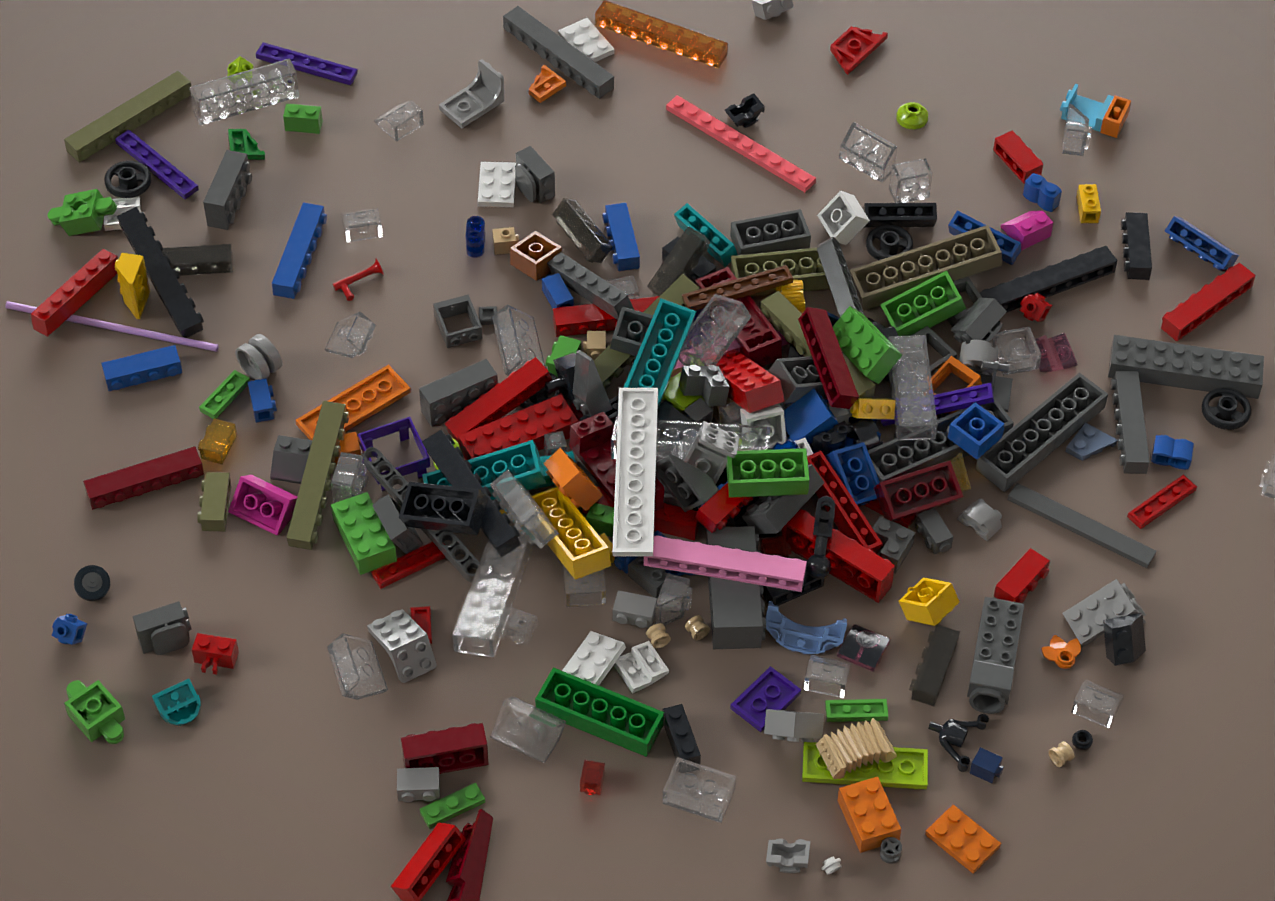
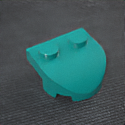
(178, 703)

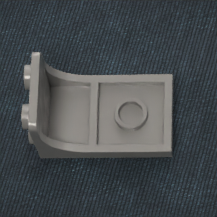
(477, 98)
(711, 450)
(1107, 603)
(405, 644)

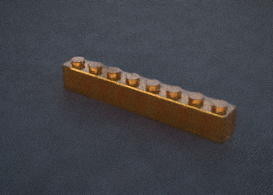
(661, 34)

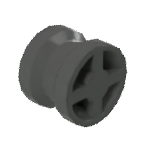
(890, 844)

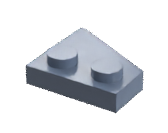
(1089, 442)

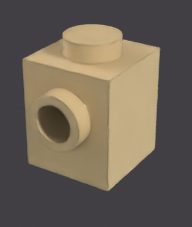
(504, 239)
(595, 343)

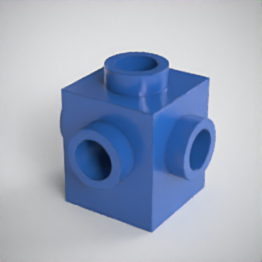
(69, 629)

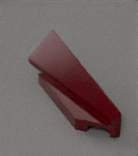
(470, 860)

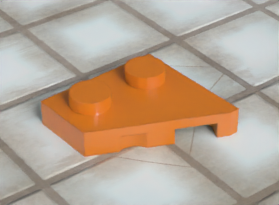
(546, 84)

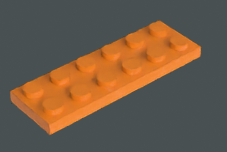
(362, 399)

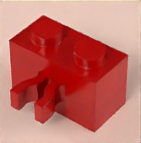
(214, 651)

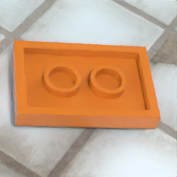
(963, 839)

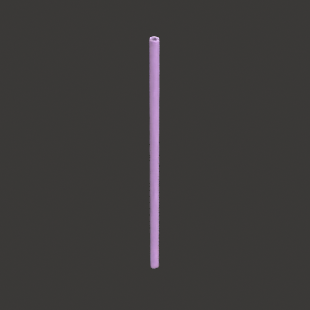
(125, 329)

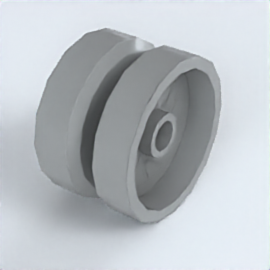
(258, 357)

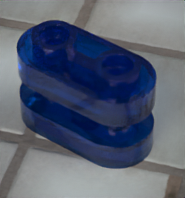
(475, 236)

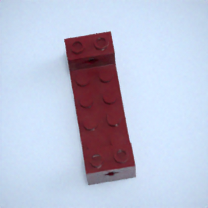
(758, 337)
(592, 445)

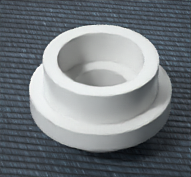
(831, 865)

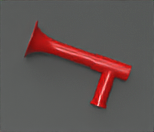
(343, 284)

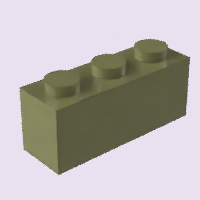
(214, 501)

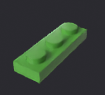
(224, 394)
(856, 710)
(452, 805)

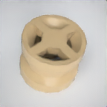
(697, 627)
(658, 636)
(1061, 754)

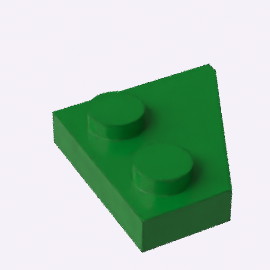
(242, 142)

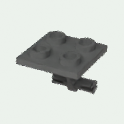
(1001, 385)

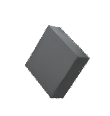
(486, 314)

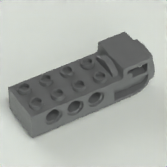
(995, 655)

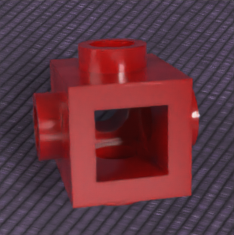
(1035, 307)

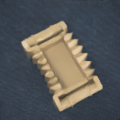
(855, 747)

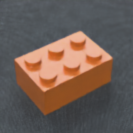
(572, 480)
(868, 813)

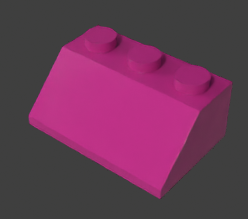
(262, 504)

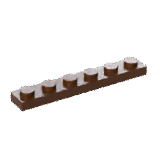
(739, 287)

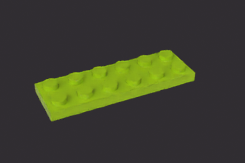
(904, 771)

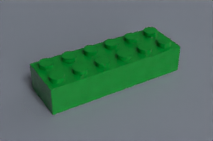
(600, 711)

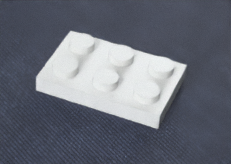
(587, 39)
(496, 184)
(595, 657)

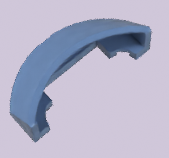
(801, 637)

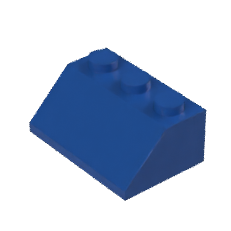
(856, 472)

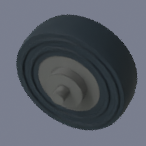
(92, 583)

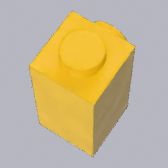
(1088, 203)
(873, 408)

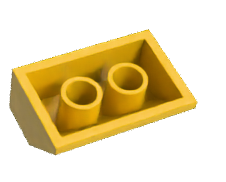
(133, 282)

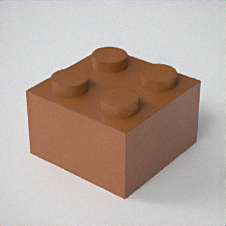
(533, 255)

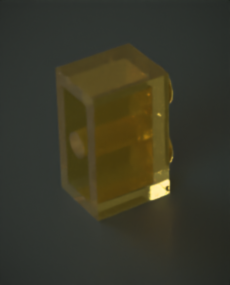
(217, 441)

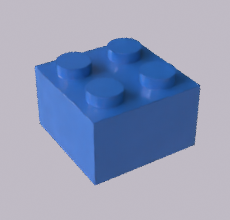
(976, 430)

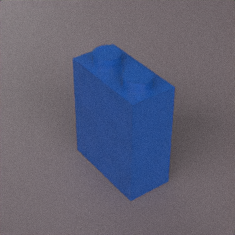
(808, 417)

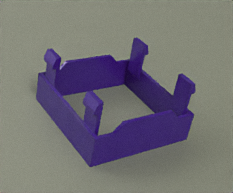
(403, 425)

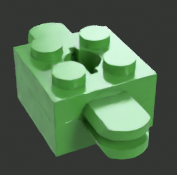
(82, 212)
(95, 711)

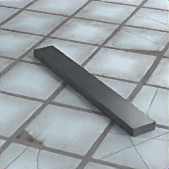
(1082, 525)

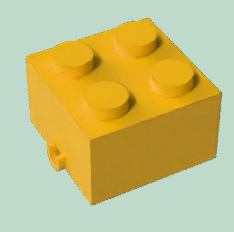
(929, 601)

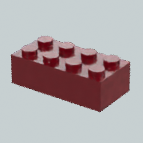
(918, 491)
(448, 749)

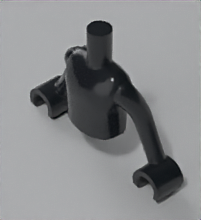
(954, 733)

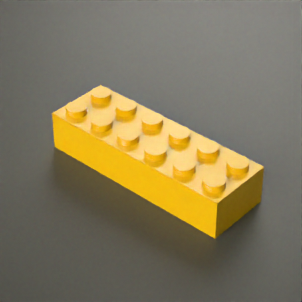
(577, 543)

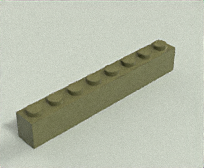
(128, 116)
(785, 320)
(611, 362)
(317, 475)

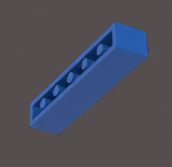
(299, 250)

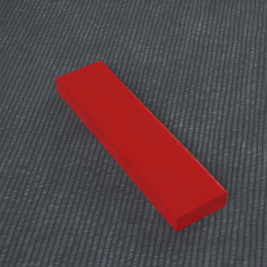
(1162, 501)
(407, 565)

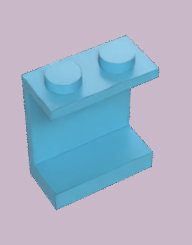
(1090, 108)

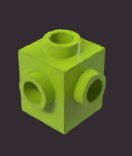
(239, 65)

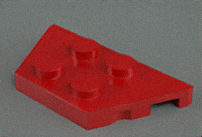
(855, 46)

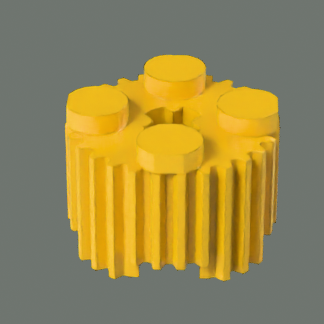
(794, 294)

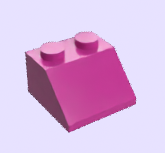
(1029, 228)

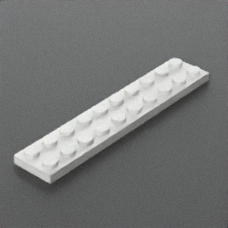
(635, 472)

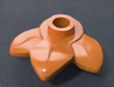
(1061, 650)

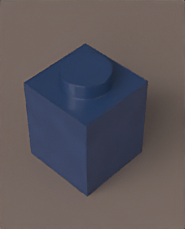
(986, 765)

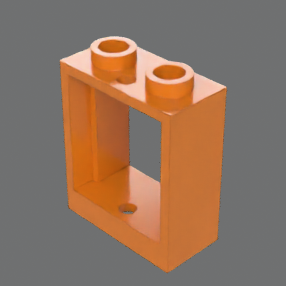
(960, 370)

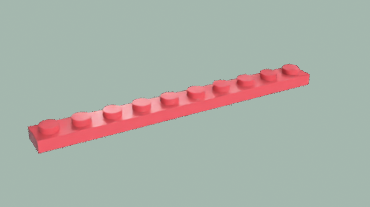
(741, 143)

